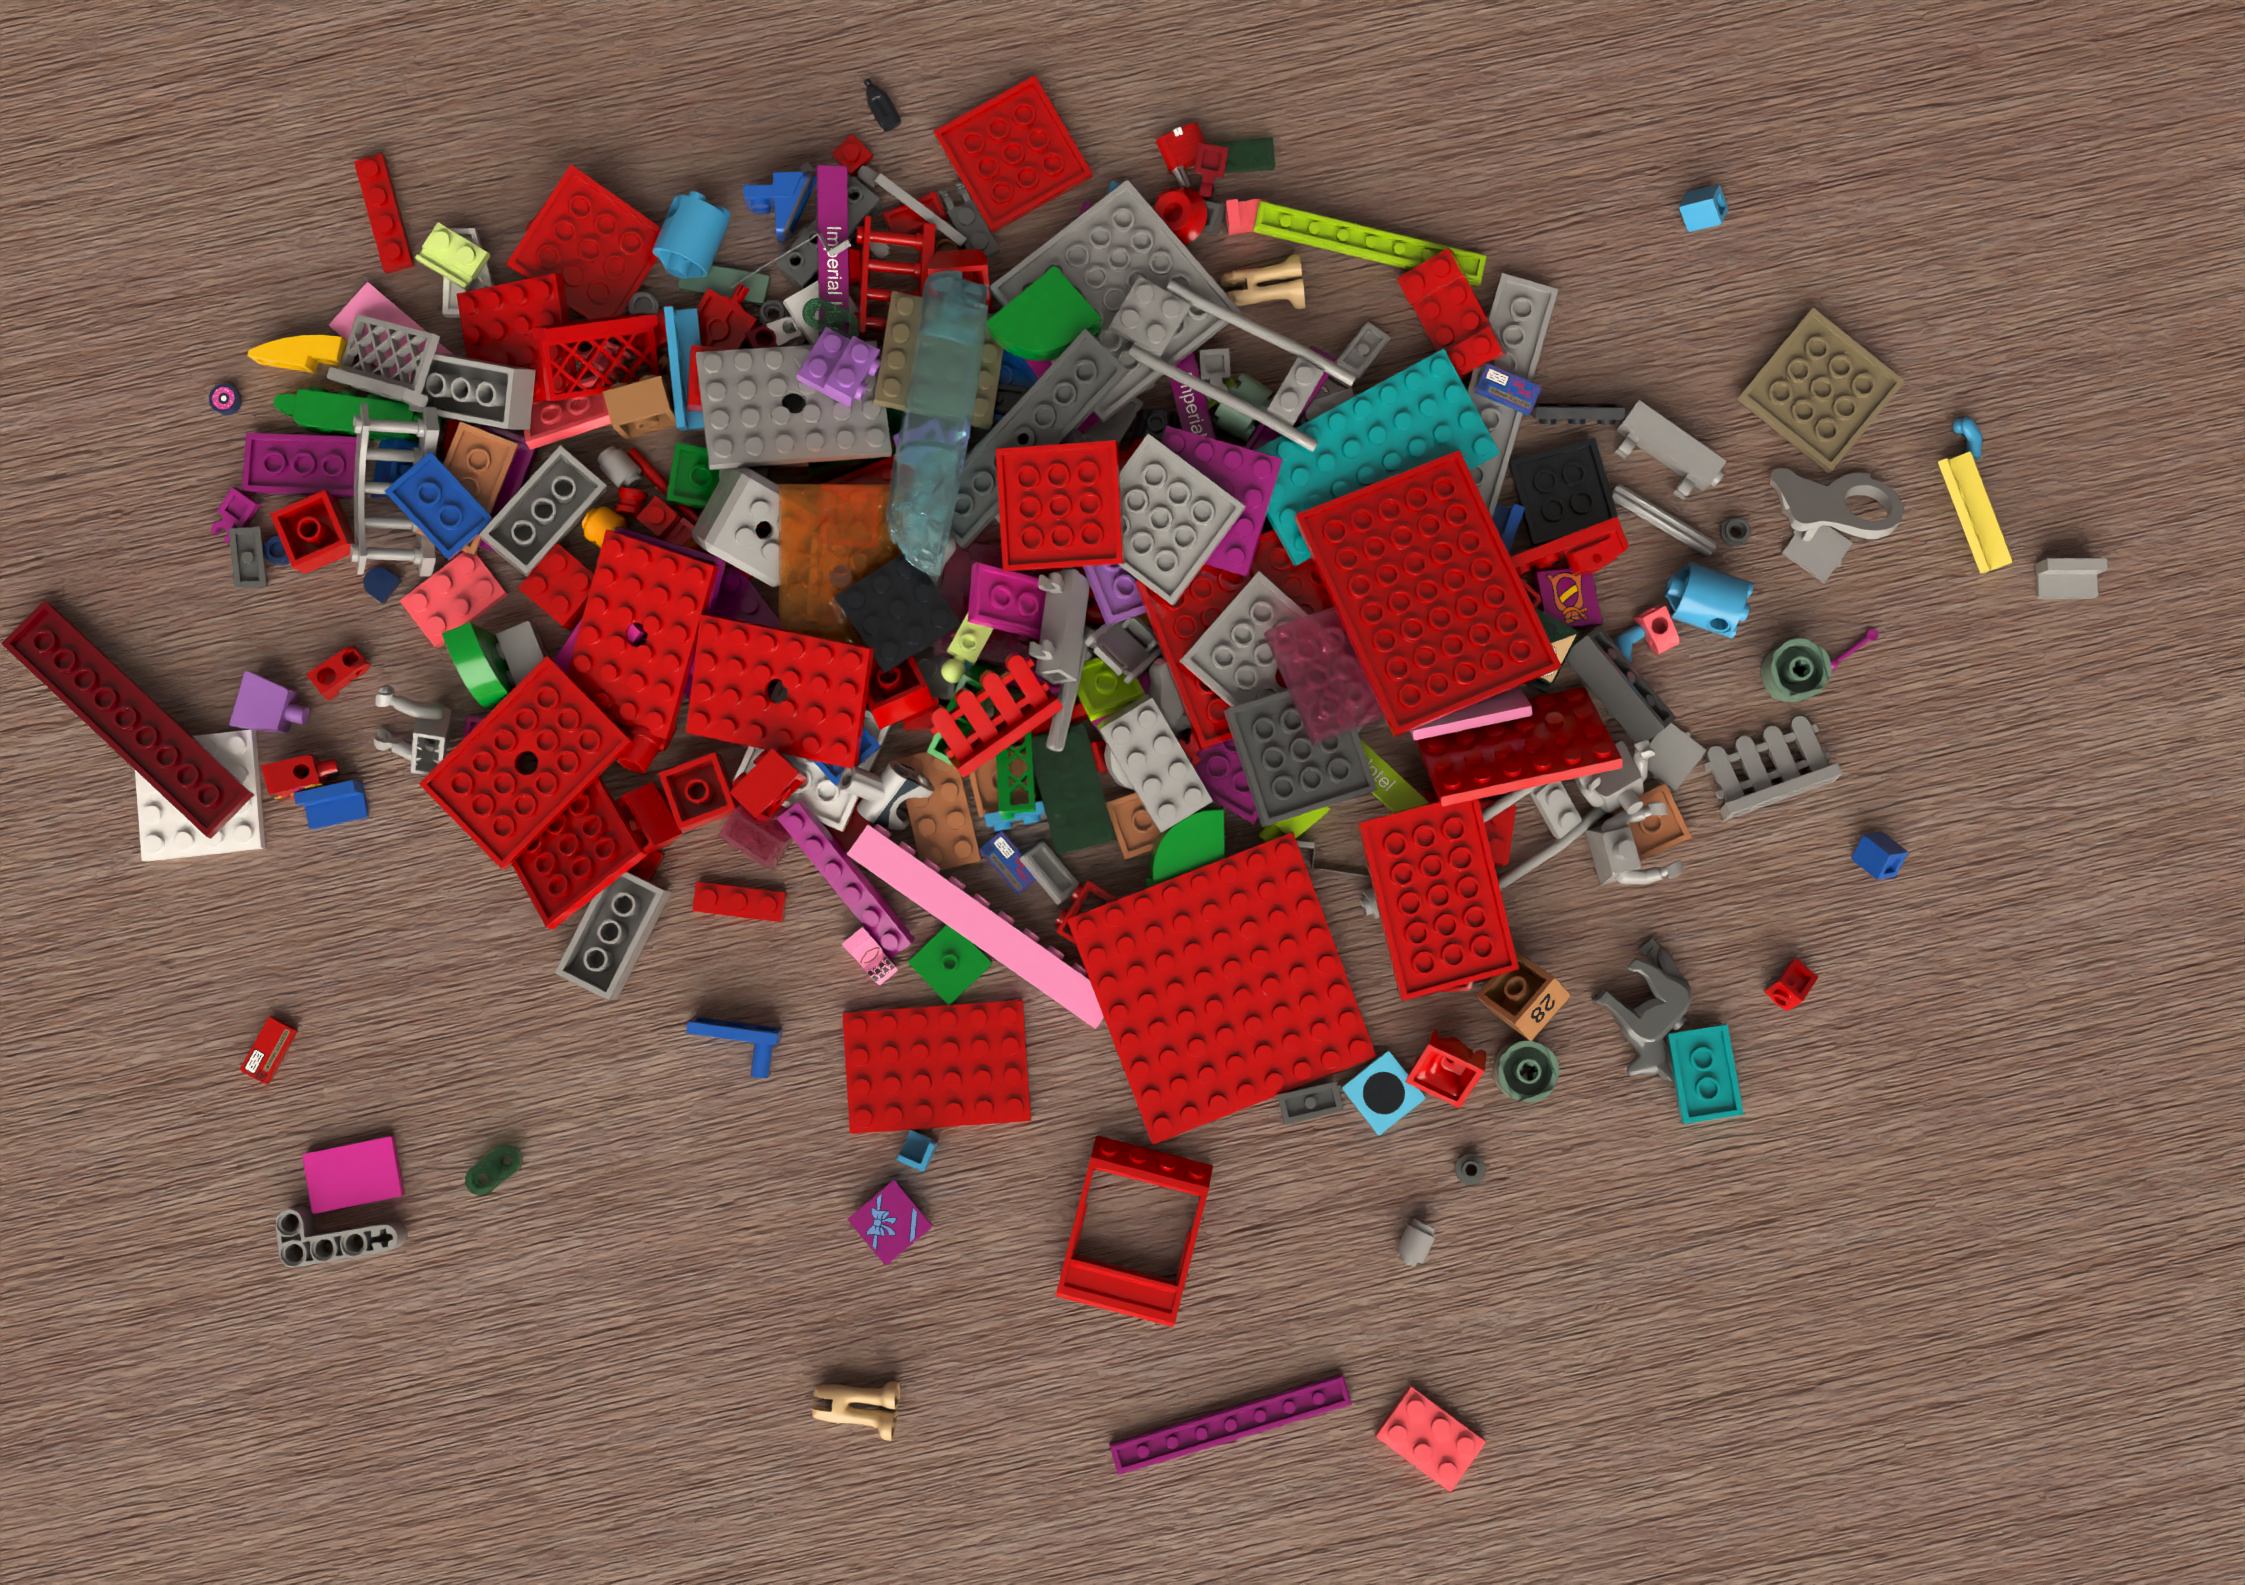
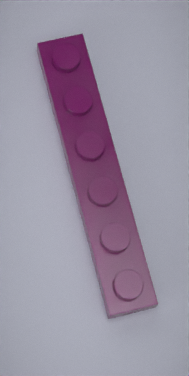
(846, 878)

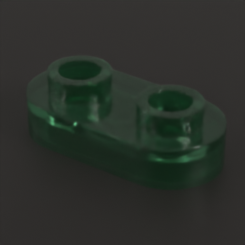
(833, 317)
(494, 1168)

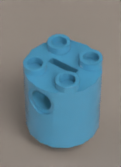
(691, 236)
(1708, 599)

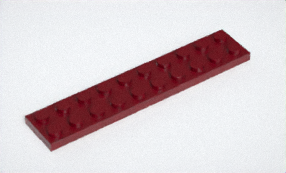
(128, 719)

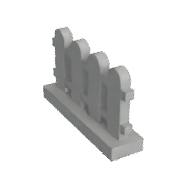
(1786, 769)

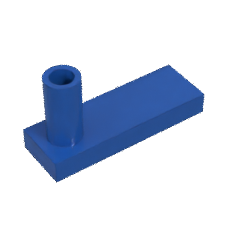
(762, 1036)

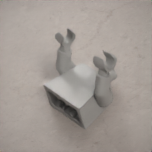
(429, 735)
(1622, 785)
(1616, 851)

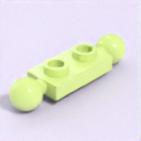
(965, 648)

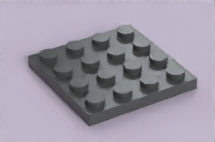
(1284, 767)

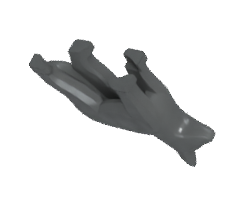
(1653, 1017)

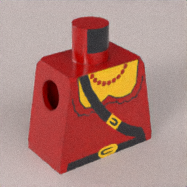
(286, 776)

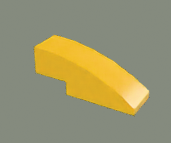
(300, 352)

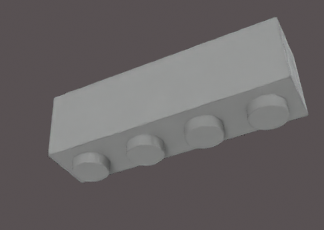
(522, 649)

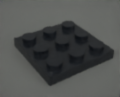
(1562, 490)
(896, 612)

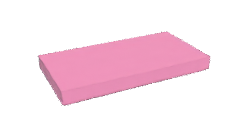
(373, 304)
(1496, 709)

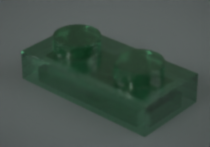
(1249, 155)

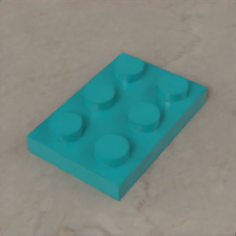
(1704, 1074)

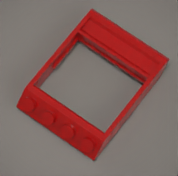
(1120, 1287)

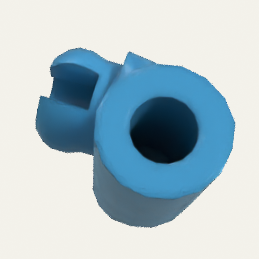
(1972, 433)
(1626, 639)

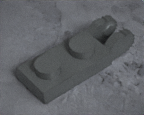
(969, 222)

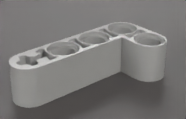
(342, 1240)

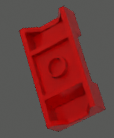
(1451, 312)

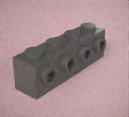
(802, 263)
(1619, 686)

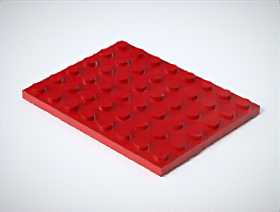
(1427, 592)

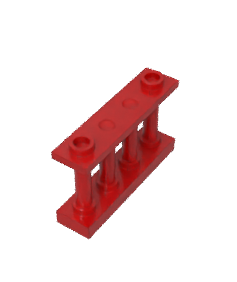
(922, 241)

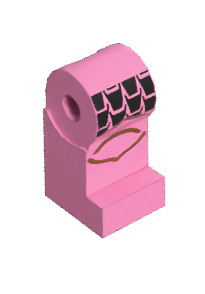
(870, 956)

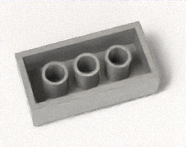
(479, 391)
(543, 511)
(1154, 762)
(613, 935)

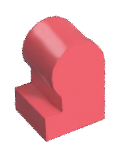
(1241, 215)
(1658, 629)

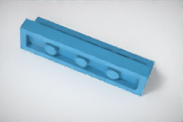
(682, 332)

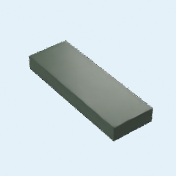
(722, 279)

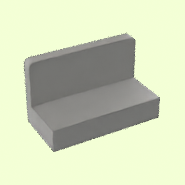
(2068, 577)

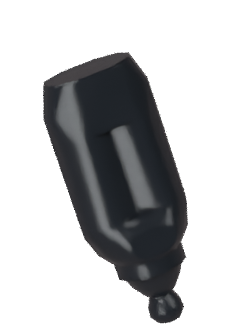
(882, 107)

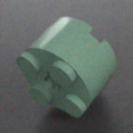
(1236, 423)
(1798, 653)
(1540, 1079)

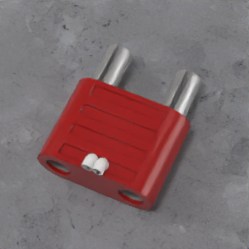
(1181, 150)

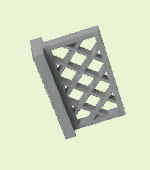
(392, 387)

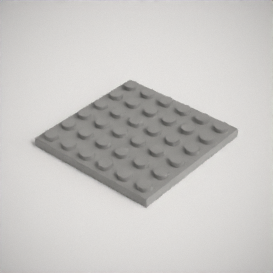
(1102, 260)

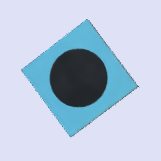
(1382, 1093)

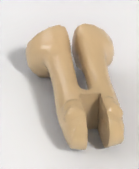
(1254, 294)
(842, 1412)

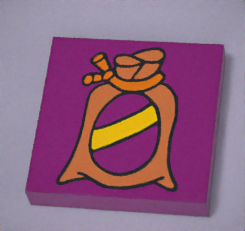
(1568, 597)

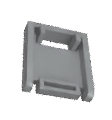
(1122, 651)

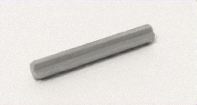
(1663, 520)
(1067, 697)

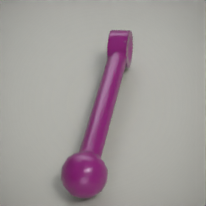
(1870, 636)

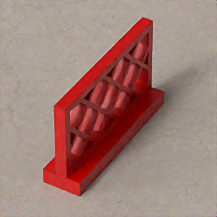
(588, 331)

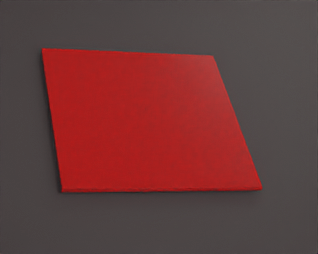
(1221, 987)

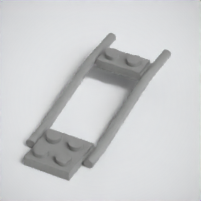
(1154, 315)
(1559, 816)

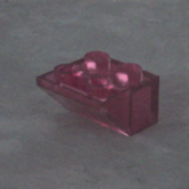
(758, 839)

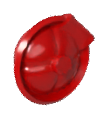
(1182, 212)

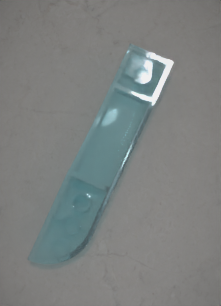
(937, 418)

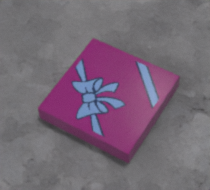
(890, 1222)

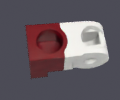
(775, 334)

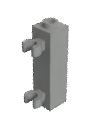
(1671, 447)
(1062, 625)

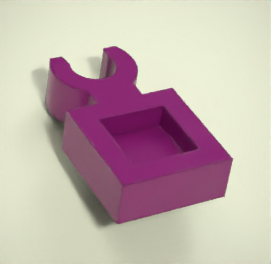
(236, 510)

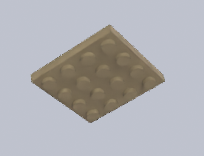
(898, 357)
(1821, 390)

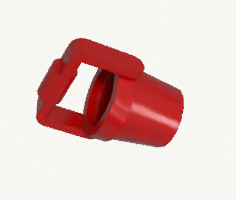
(643, 749)

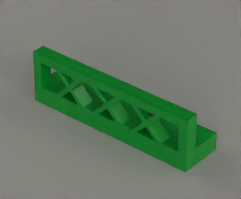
(1005, 777)

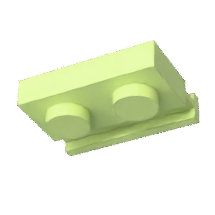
(452, 256)

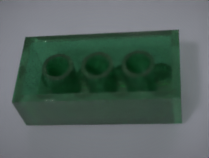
(1072, 793)

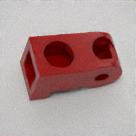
(338, 671)

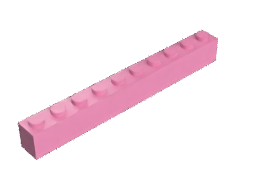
(976, 922)

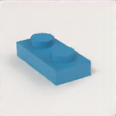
(995, 820)

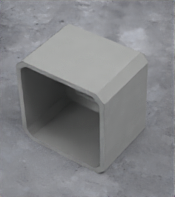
(731, 520)

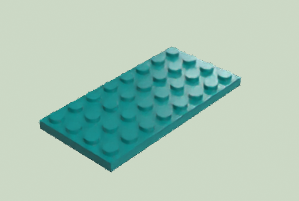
(1374, 437)

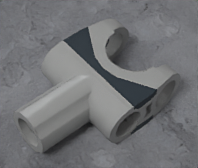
(885, 792)

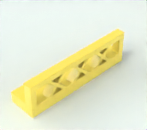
(1975, 512)

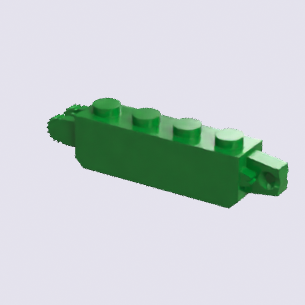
(334, 413)

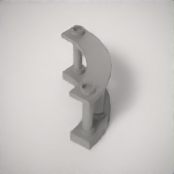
(428, 431)

